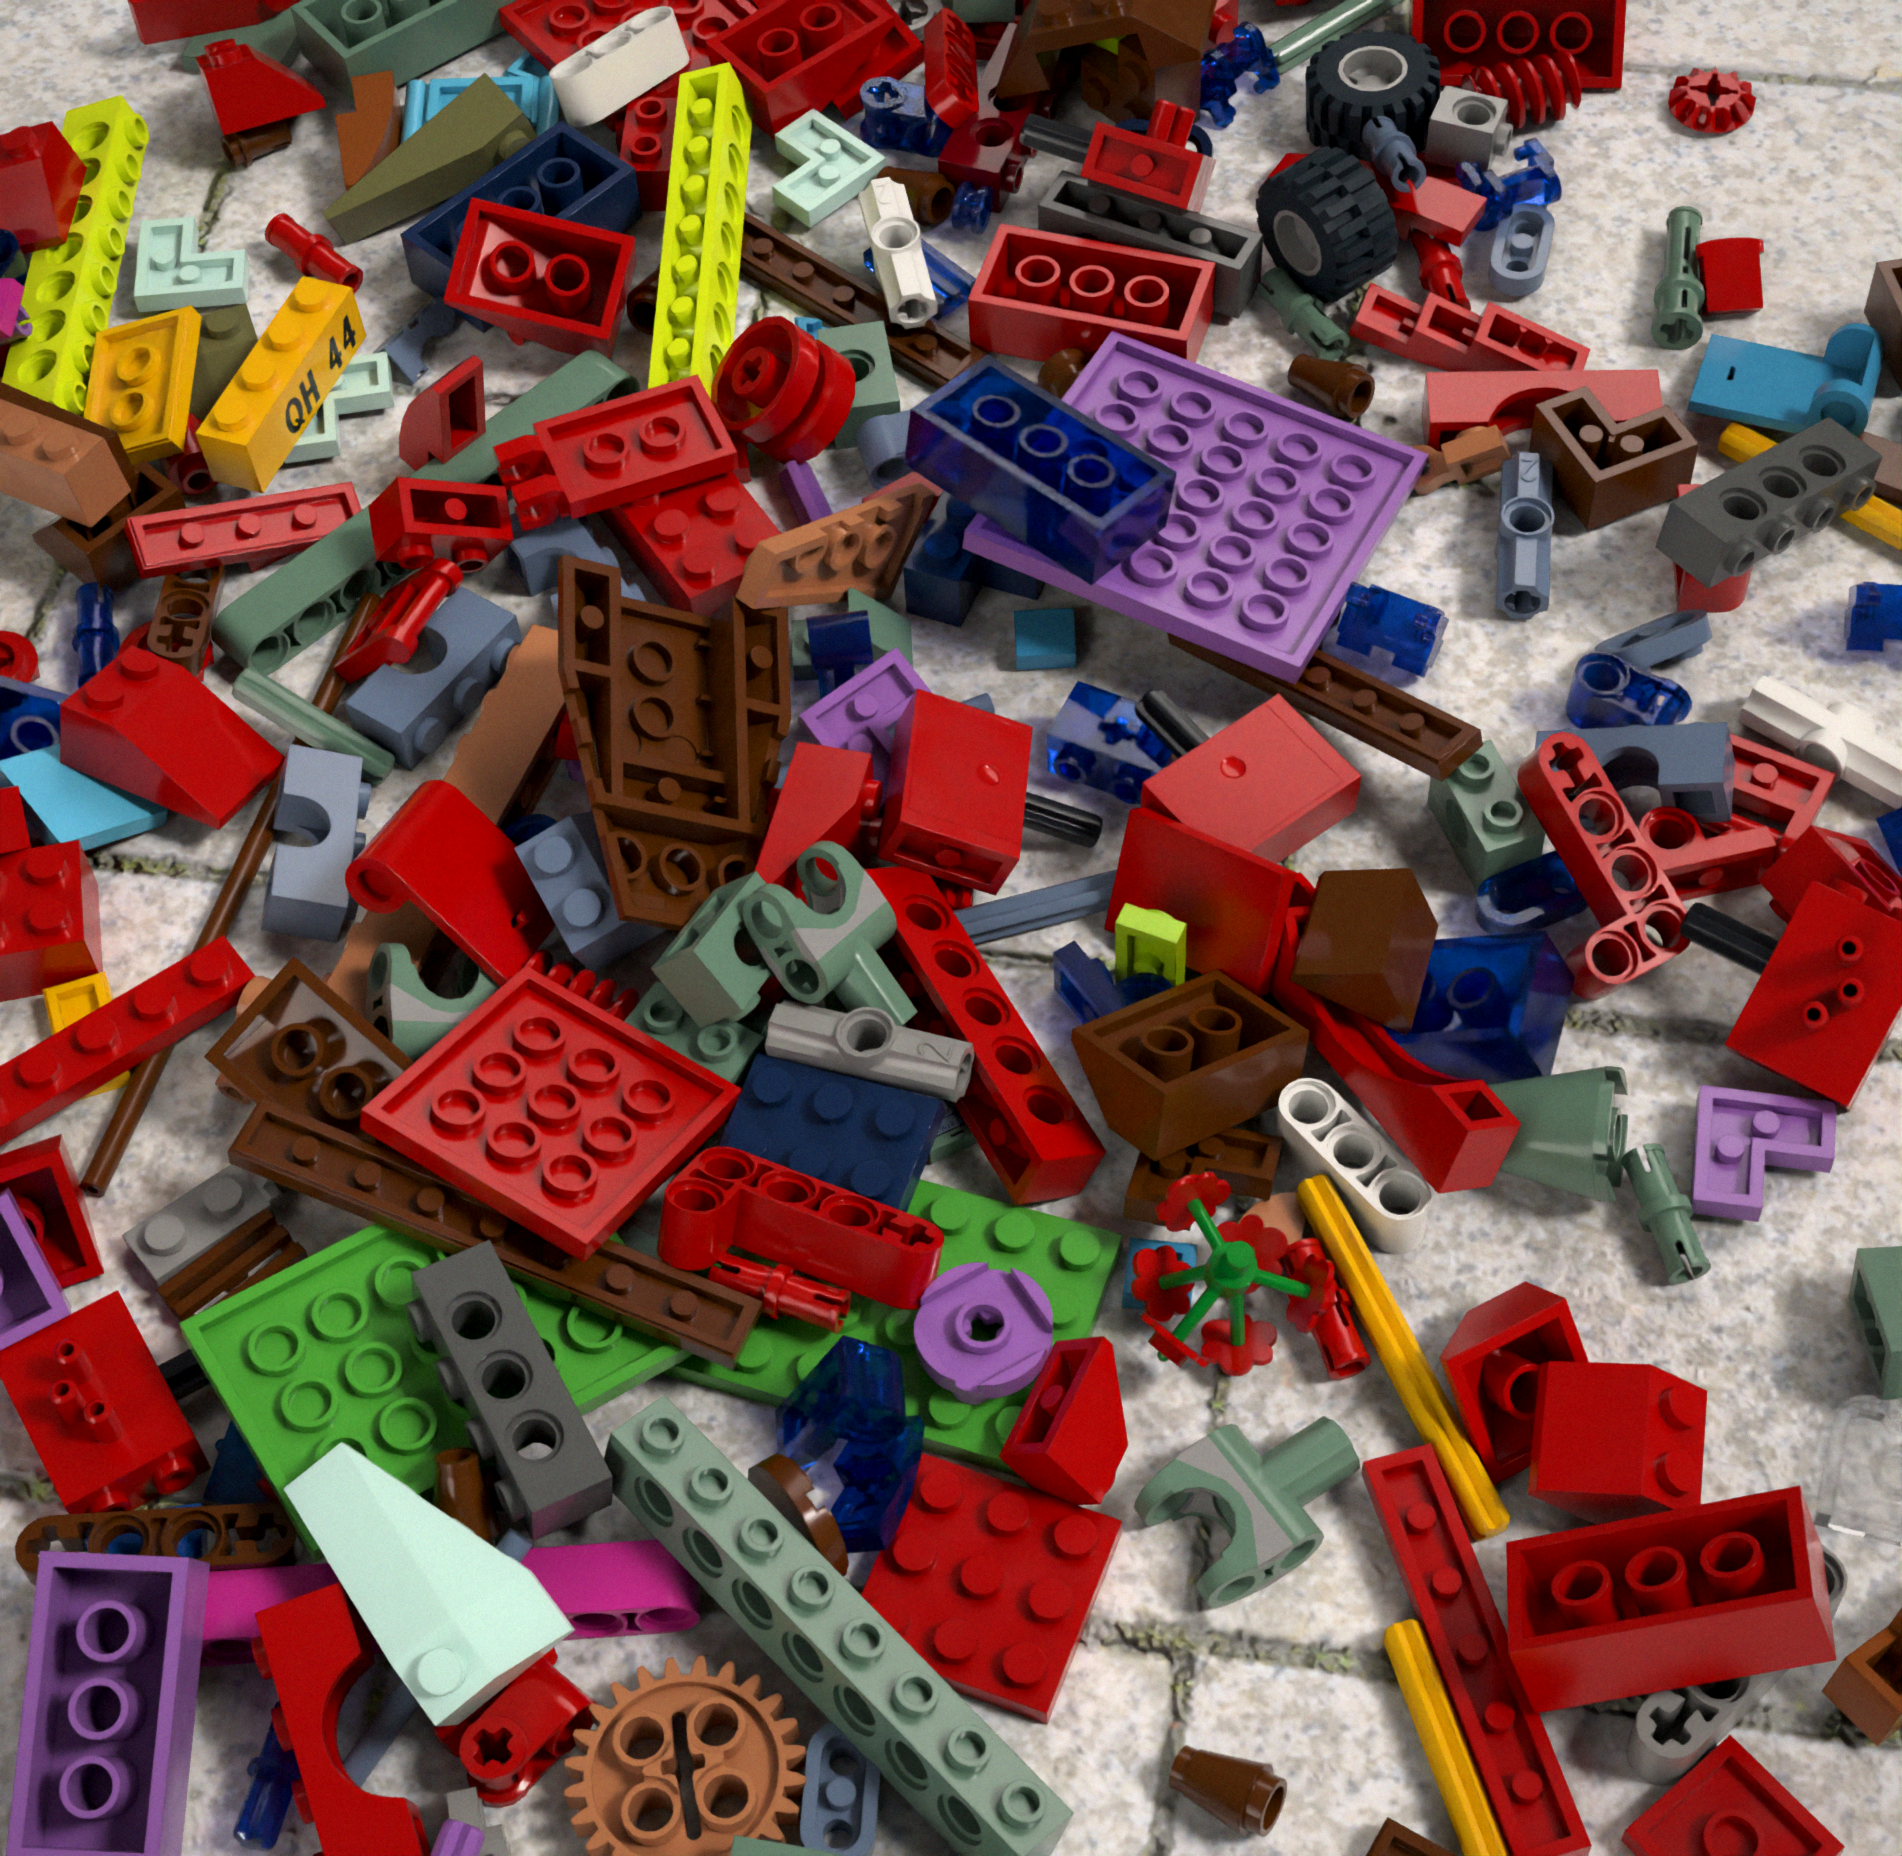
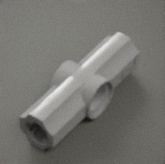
(903, 1059)

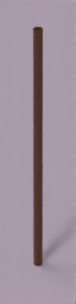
(219, 922)

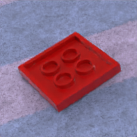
(992, 1584)

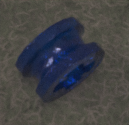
(972, 207)

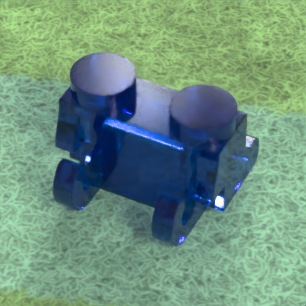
(1228, 62)
(1533, 184)
(1873, 617)
(1394, 625)

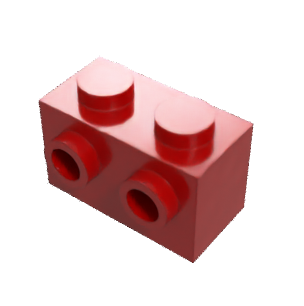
(646, 145)
(440, 519)

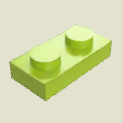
(1149, 944)

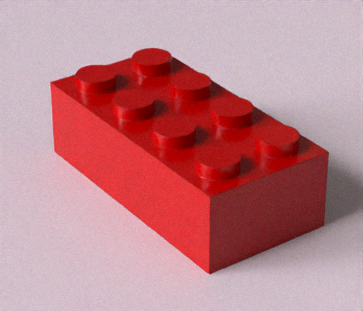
(1070, 292)
(692, 540)
(47, 919)
(1668, 1600)

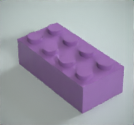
(108, 1705)

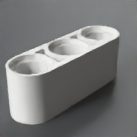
(619, 66)
(1347, 1137)

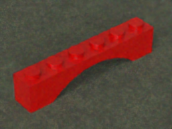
(1442, 1123)

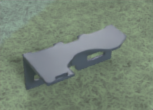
(408, 348)

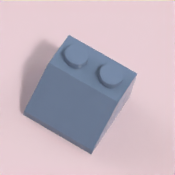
(577, 892)

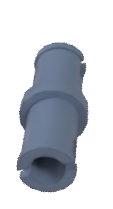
(1393, 154)

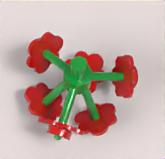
(1240, 1262)

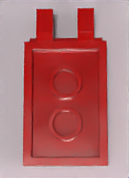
(615, 453)

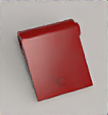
(458, 874)

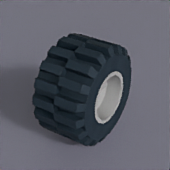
(1366, 79)
(1327, 223)

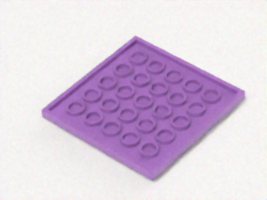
(1263, 514)

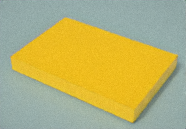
(145, 382)

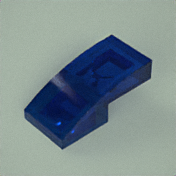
(876, 1487)

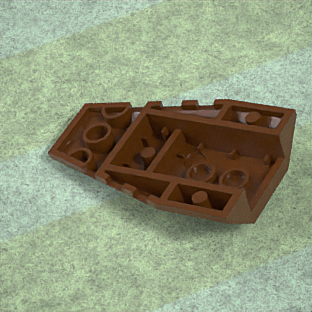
(1168, 31)
(672, 736)

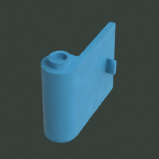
(1791, 387)

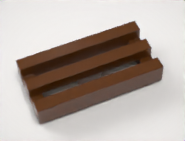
(229, 1264)

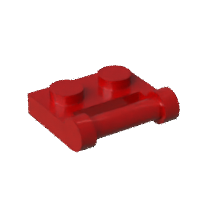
(398, 620)
(1777, 789)

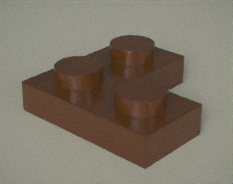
(1235, 1155)

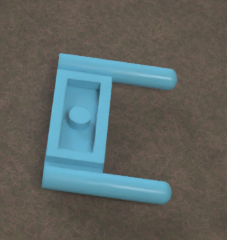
(533, 97)

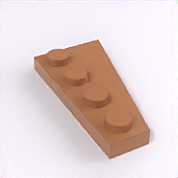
(842, 551)

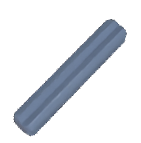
(1037, 908)

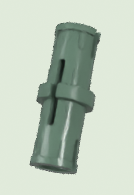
(1302, 314)
(1665, 1213)

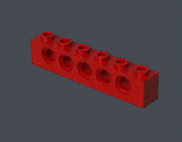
(1014, 1094)

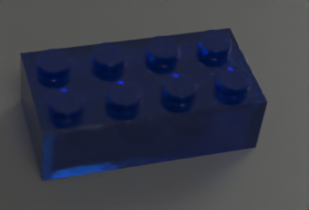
(1039, 468)

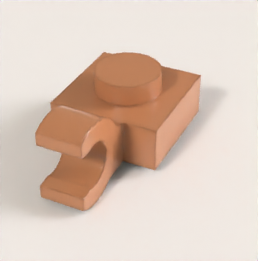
(1469, 457)

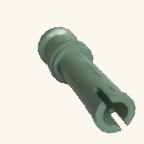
(1680, 292)

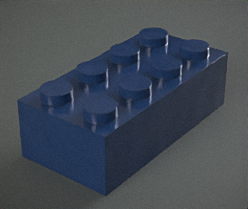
(552, 176)

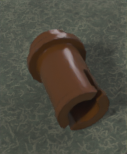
(254, 142)

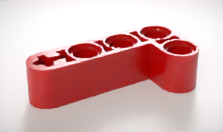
(1591, 862)
(798, 1222)

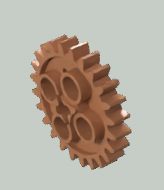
(753, 1765)

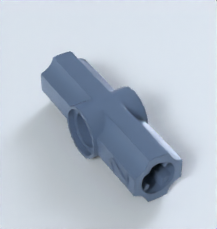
(1524, 536)

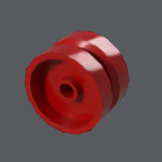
(783, 390)

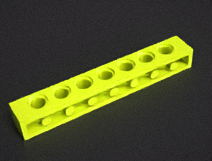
(702, 227)
(74, 283)

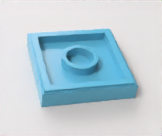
(74, 805)

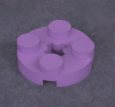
(981, 1368)

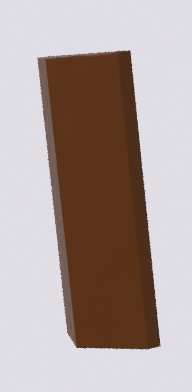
(309, 1052)

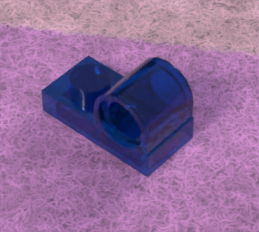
(1090, 988)
(847, 1396)

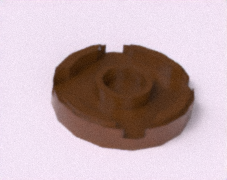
(786, 1489)

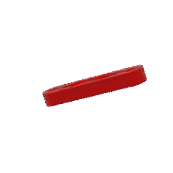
(950, 68)

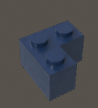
(945, 578)

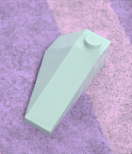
(431, 1591)

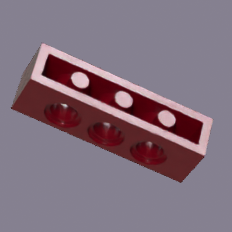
(989, 144)

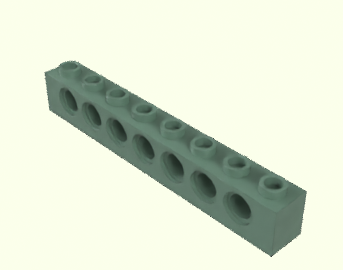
(830, 1640)

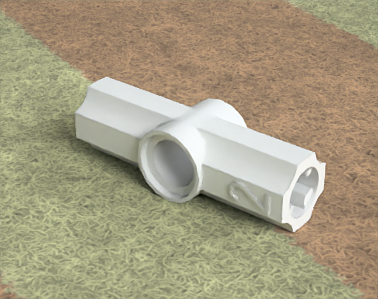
(897, 253)
(1829, 737)

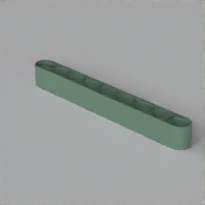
(331, 576)

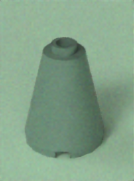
(1568, 1130)

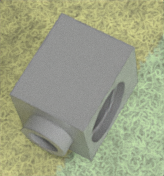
(1467, 128)

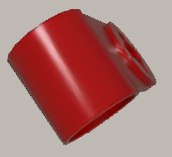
(531, 1726)

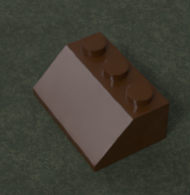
(1189, 1062)

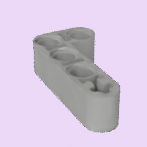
(1704, 1717)

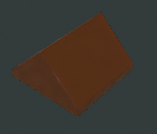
(1368, 943)

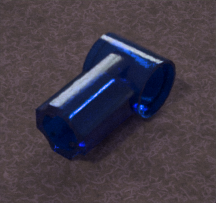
(839, 647)

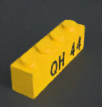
(281, 384)

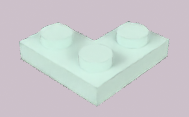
(830, 169)
(176, 276)
(361, 387)

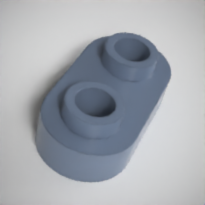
(1521, 250)
(1667, 637)
(838, 1800)

